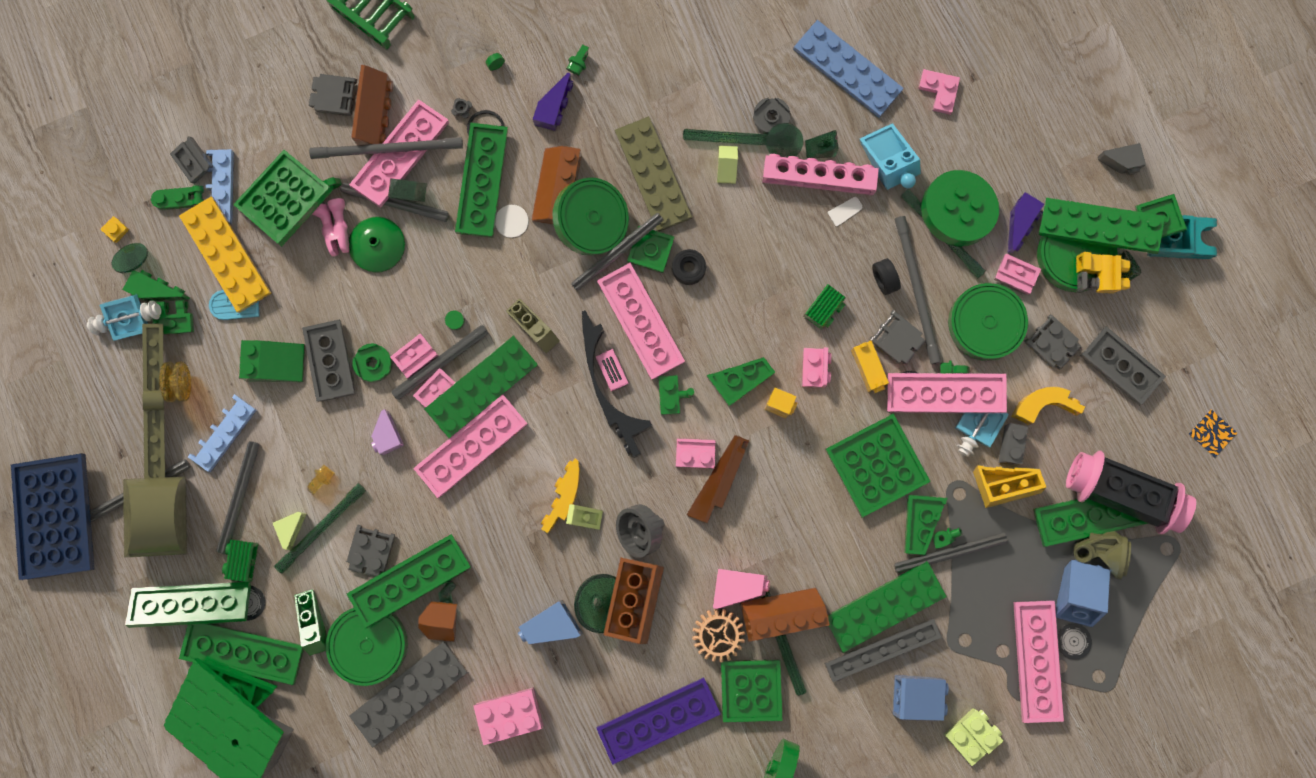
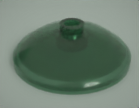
(589, 615)

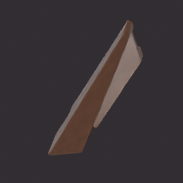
(719, 482)

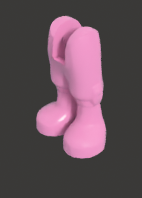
(336, 232)

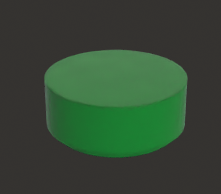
(494, 61)
(454, 320)

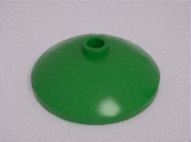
(382, 254)

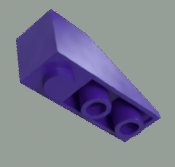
(551, 104)
(1021, 219)

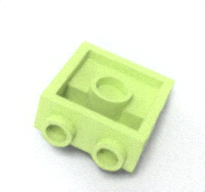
(974, 736)

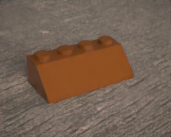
(371, 107)
(558, 170)
(633, 601)
(784, 614)

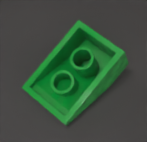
(271, 361)

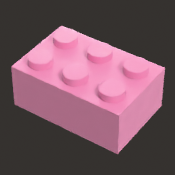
(508, 716)

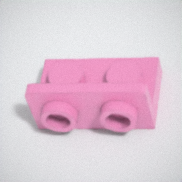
(815, 367)

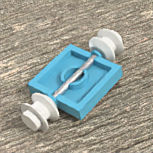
(123, 317)
(980, 428)

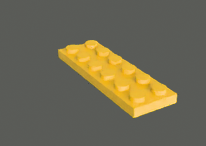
(225, 254)

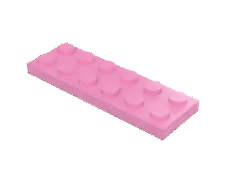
(419, 124)
(641, 321)
(947, 393)
(470, 446)
(1038, 661)

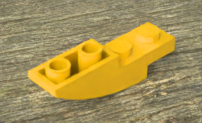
(568, 489)

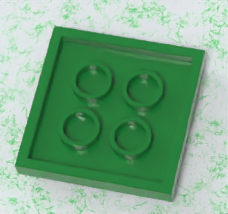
(751, 691)

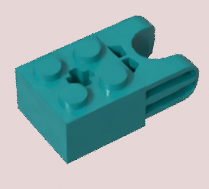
(1188, 243)

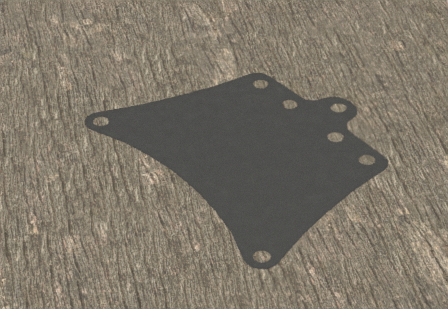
(1025, 571)

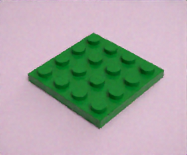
(283, 197)
(877, 465)

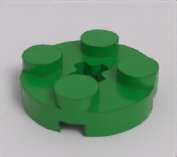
(363, 357)

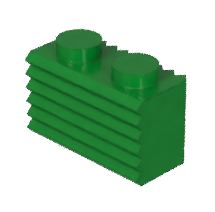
(824, 307)
(240, 560)

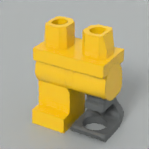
(1108, 273)

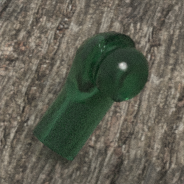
(445, 593)

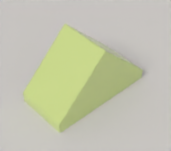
(727, 164)
(288, 529)

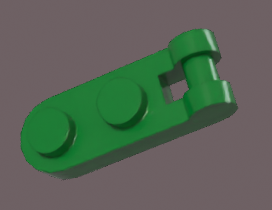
(177, 197)

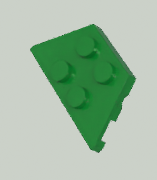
(249, 687)

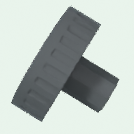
(648, 526)

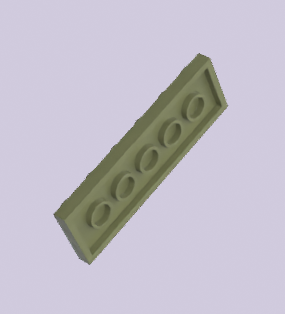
(653, 173)

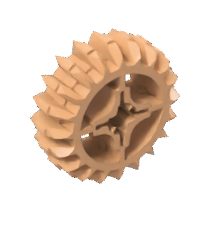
(710, 650)

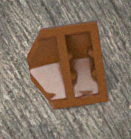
(439, 621)

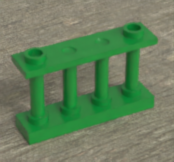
(367, 25)

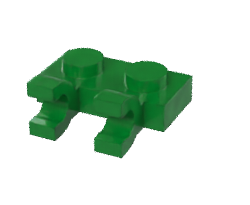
(175, 323)

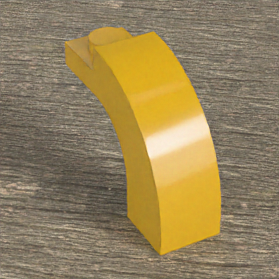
(1030, 405)

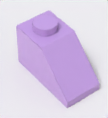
(385, 434)

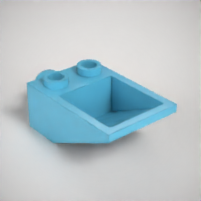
(892, 156)

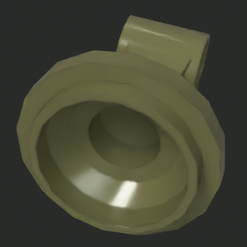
(1110, 547)

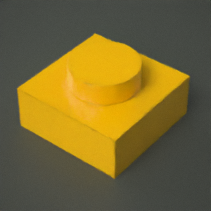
(114, 229)

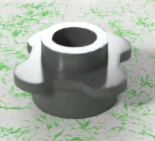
(461, 103)

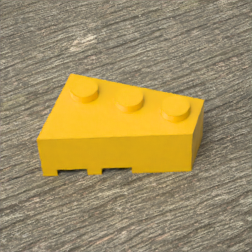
(1006, 485)

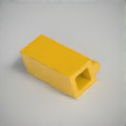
(870, 367)

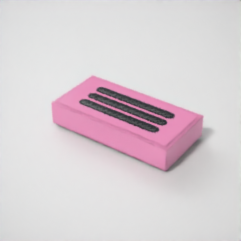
(612, 370)

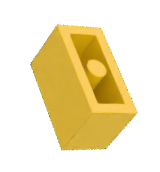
(781, 403)

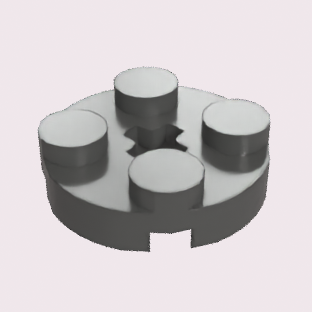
(770, 106)

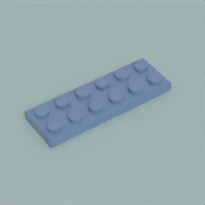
(848, 68)

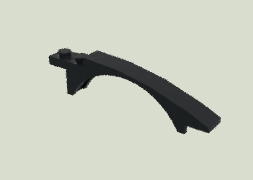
(627, 426)

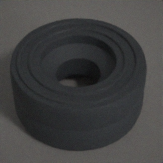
(683, 276)
(886, 276)

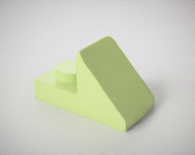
(584, 517)

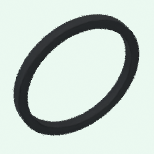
(483, 112)

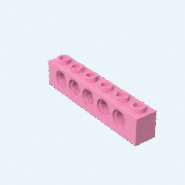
(811, 180)

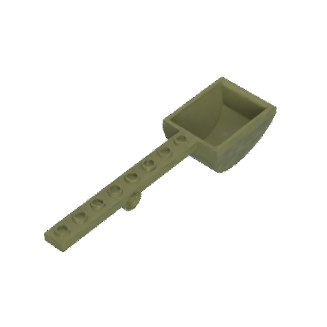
(154, 504)

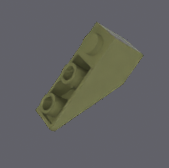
(533, 325)

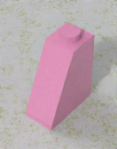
(738, 587)

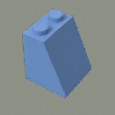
(1083, 593)
(550, 625)
(920, 698)

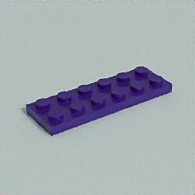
(658, 720)

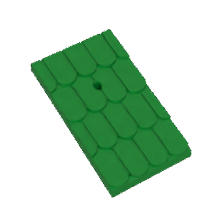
(225, 727)

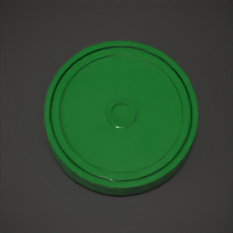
(960, 208)
(590, 216)
(1058, 260)
(988, 322)
(365, 654)
(783, 760)

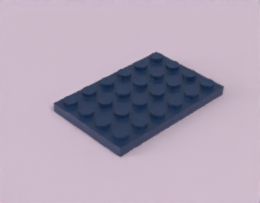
(52, 517)

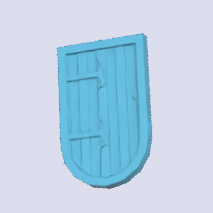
(223, 309)

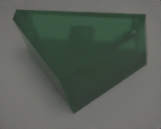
(822, 146)
(407, 190)

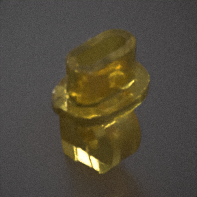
(322, 477)

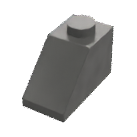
(1124, 159)

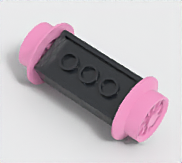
(1131, 492)

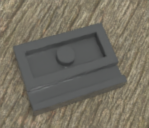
(191, 160)

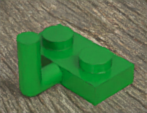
(670, 395)

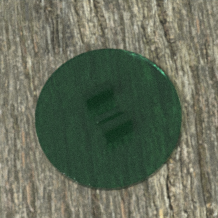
(784, 140)
(129, 258)

